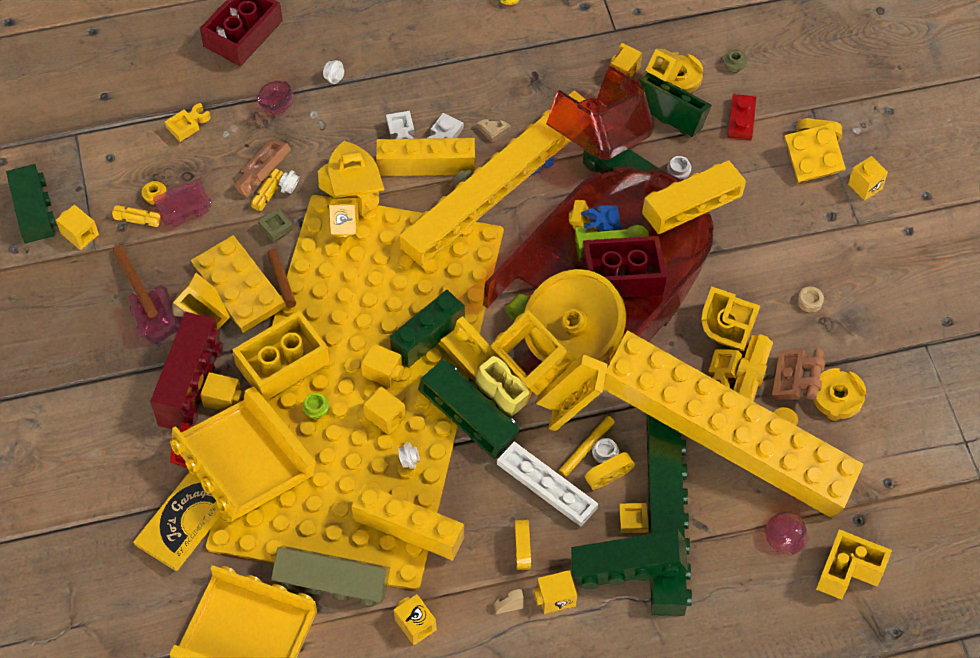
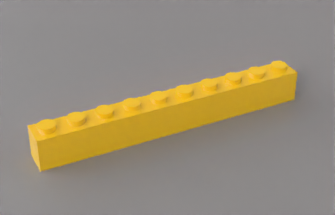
(482, 190)

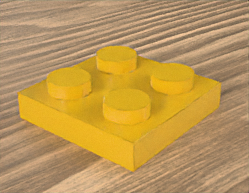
(814, 153)

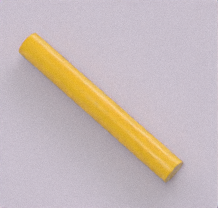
(585, 447)

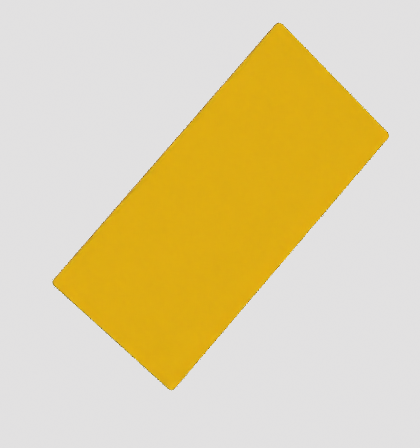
(357, 296)

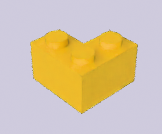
(852, 558)

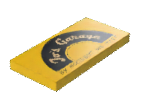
(179, 523)

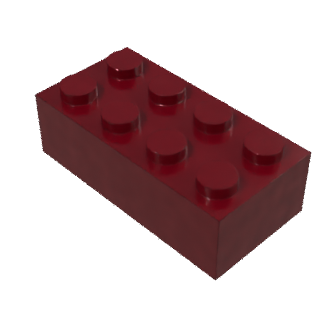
(186, 371)

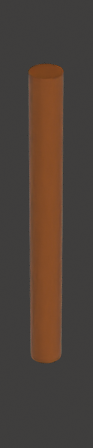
(135, 281)

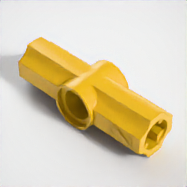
(753, 366)

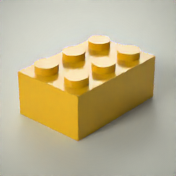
(281, 355)

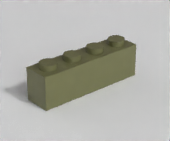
(330, 574)

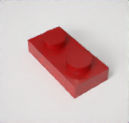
(742, 117)

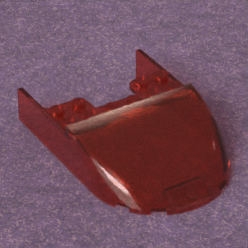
(553, 247)

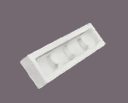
(547, 484)

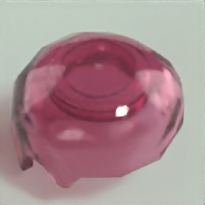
(276, 97)
(786, 532)

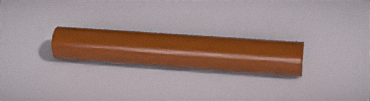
(281, 278)

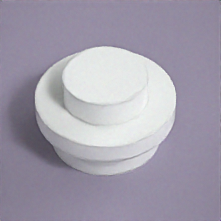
(333, 71)
(679, 167)
(289, 182)
(604, 450)
(408, 456)

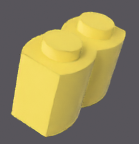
(505, 389)

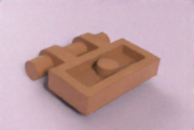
(790, 372)

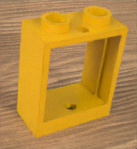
(548, 369)

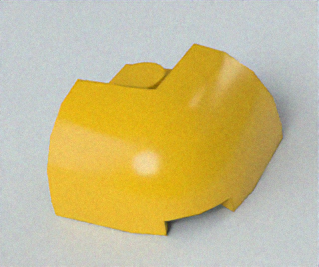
(728, 319)

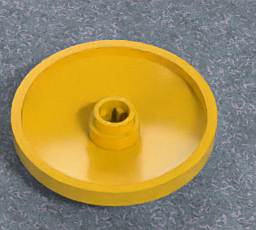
(580, 312)

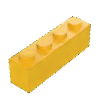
(425, 156)
(693, 196)
(408, 521)

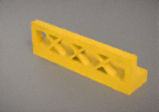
(470, 349)
(573, 390)

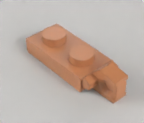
(261, 165)

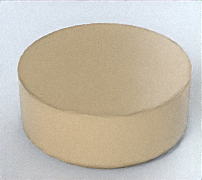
(810, 299)

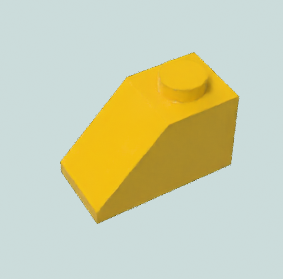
(202, 299)

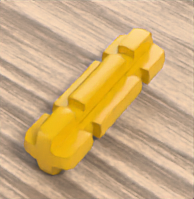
(266, 190)
(136, 216)

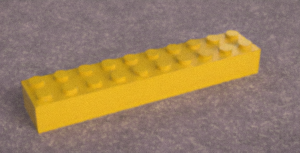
(731, 425)

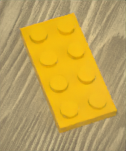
(239, 283)

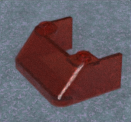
(601, 128)

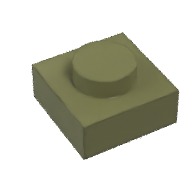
(275, 224)

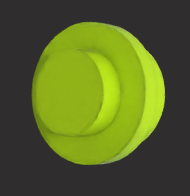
(315, 405)

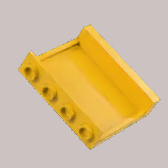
(244, 455)
(246, 620)

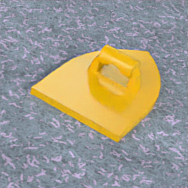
(353, 171)

